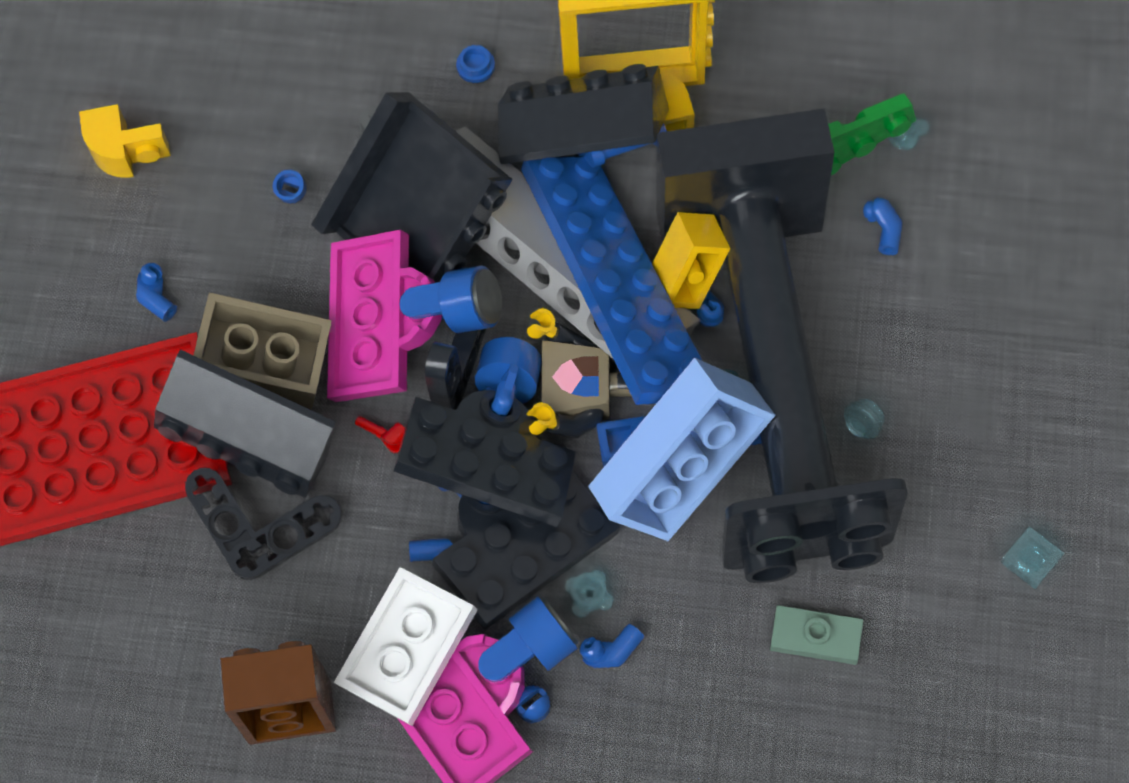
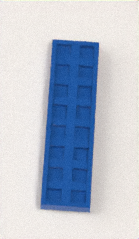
(612, 274)

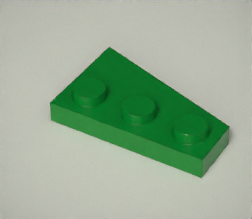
(870, 127)

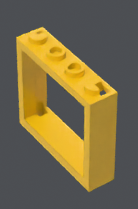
(684, 62)

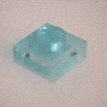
(1032, 557)

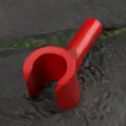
(390, 438)

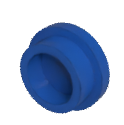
(475, 64)

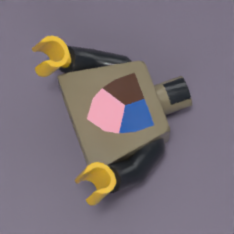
(573, 380)

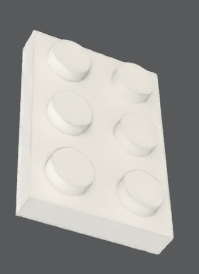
(406, 646)

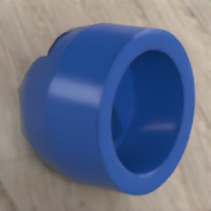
(293, 180)
(538, 708)

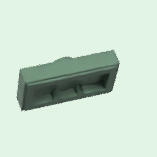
(816, 635)

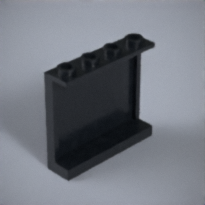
(416, 179)

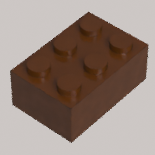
(277, 693)

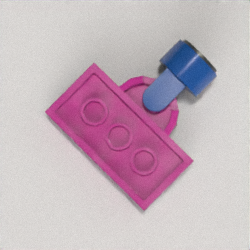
(391, 308)
(466, 718)

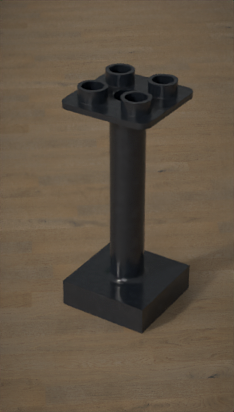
(764, 185)

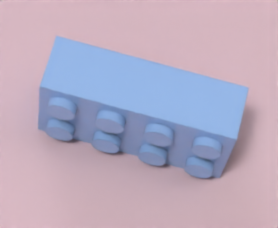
(681, 450)

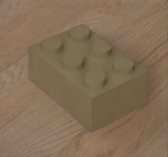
(264, 345)

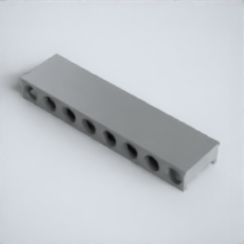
(523, 228)

